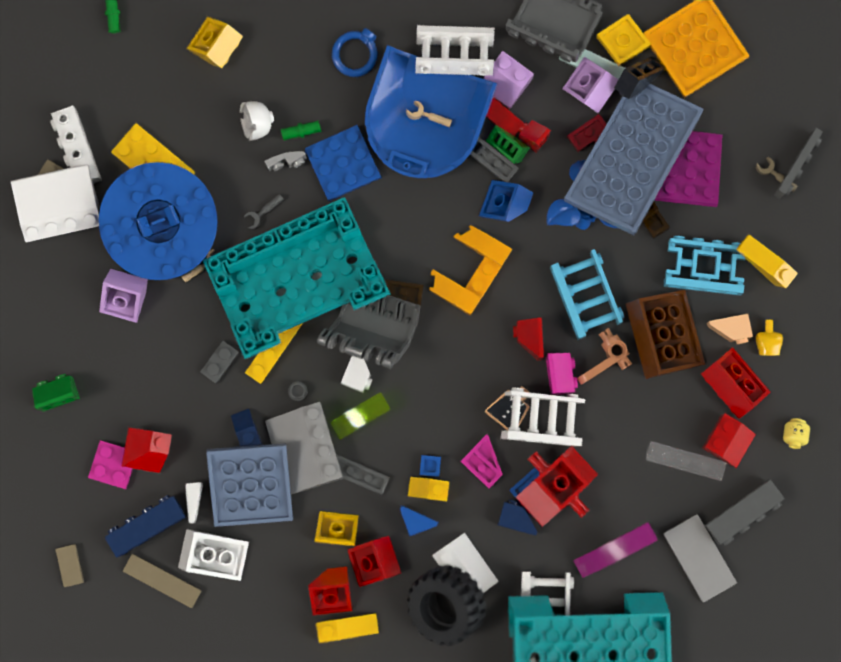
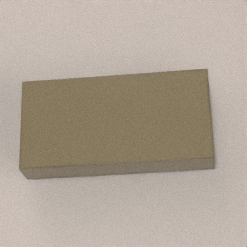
(69, 565)

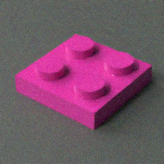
(108, 466)

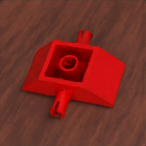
(544, 498)

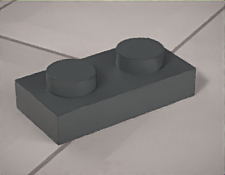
(219, 362)

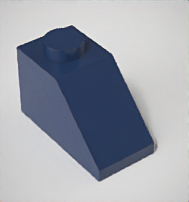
(246, 429)
(516, 518)

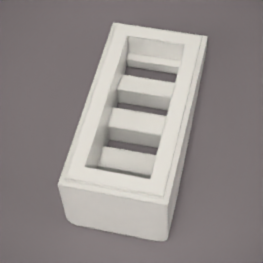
(193, 496)

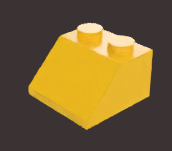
(215, 42)

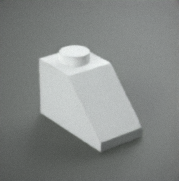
(357, 375)

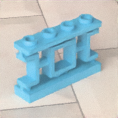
(704, 280)

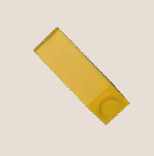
(767, 262)
(347, 628)

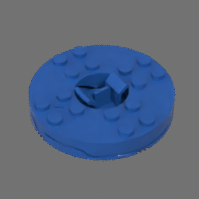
(158, 221)

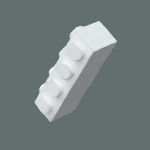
(74, 140)

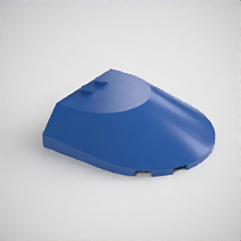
(421, 145)

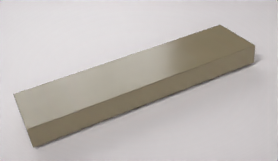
(162, 581)

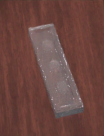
(685, 461)

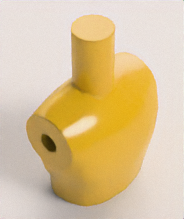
(769, 342)

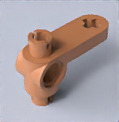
(609, 341)

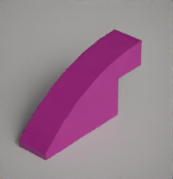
(615, 550)

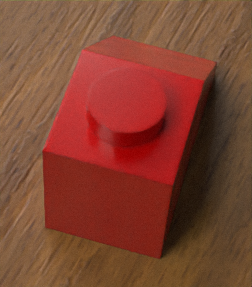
(534, 135)

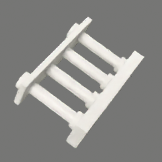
(455, 36)
(532, 433)
(529, 582)

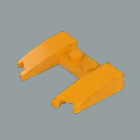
(494, 254)

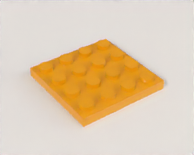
(696, 45)

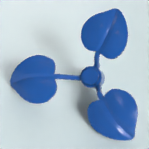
(565, 214)

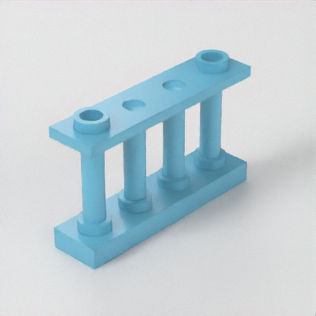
(573, 309)

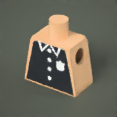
(502, 410)

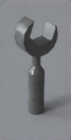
(268, 207)

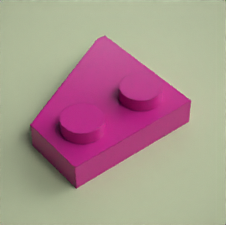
(483, 462)

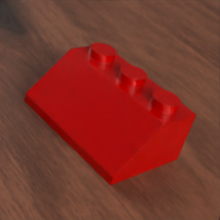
(735, 383)

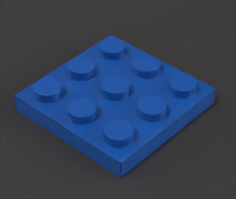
(342, 163)

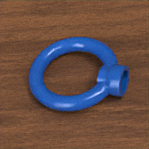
(366, 37)

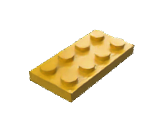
(141, 148)

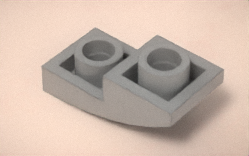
(292, 158)

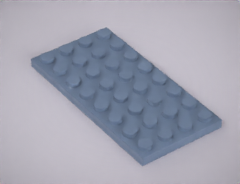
(633, 157)

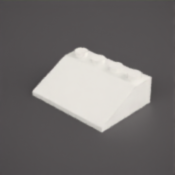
(56, 203)

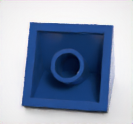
(416, 522)

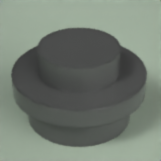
(297, 391)

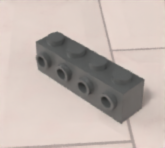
(743, 512)

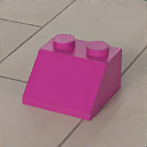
(560, 373)

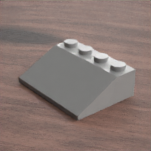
(309, 447)

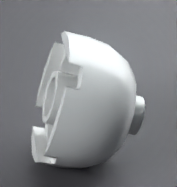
(256, 119)

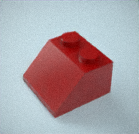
(729, 440)
(374, 561)

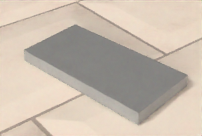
(699, 558)

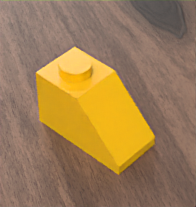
(428, 489)

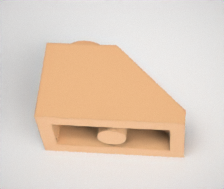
(733, 328)

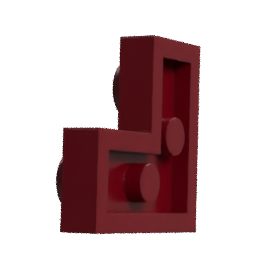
(587, 133)

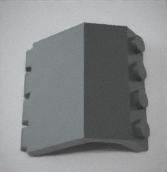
(557, 25)

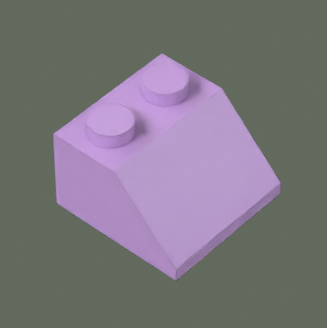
(511, 79)
(591, 84)
(123, 295)

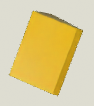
(337, 528)

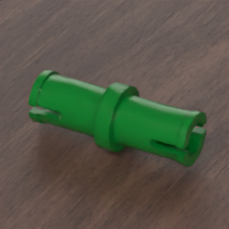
(113, 16)
(301, 130)

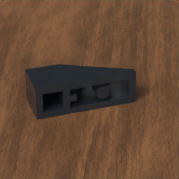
(638, 77)

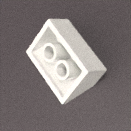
(465, 556)

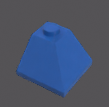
(505, 201)

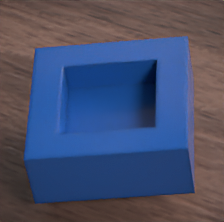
(430, 466)

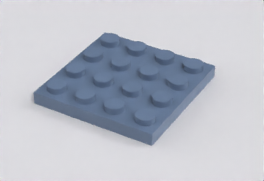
(250, 485)

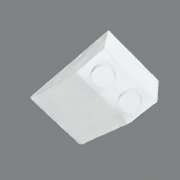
(213, 555)

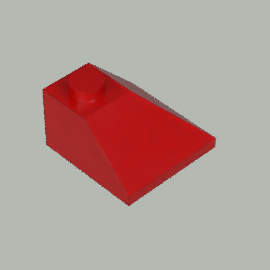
(530, 336)
(145, 450)
(331, 592)

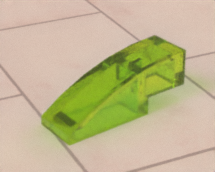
(360, 415)

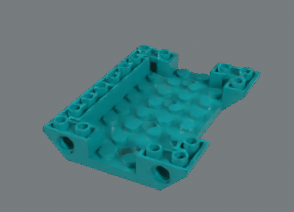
(287, 260)
(591, 636)

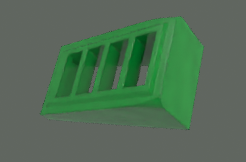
(517, 144)

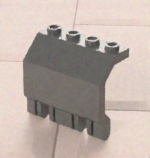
(374, 330)

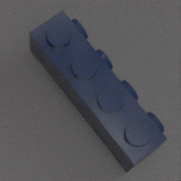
(146, 526)

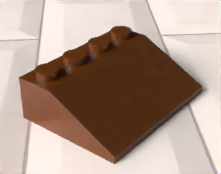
(665, 333)

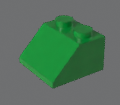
(55, 393)

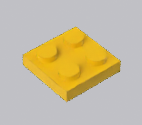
(623, 40)

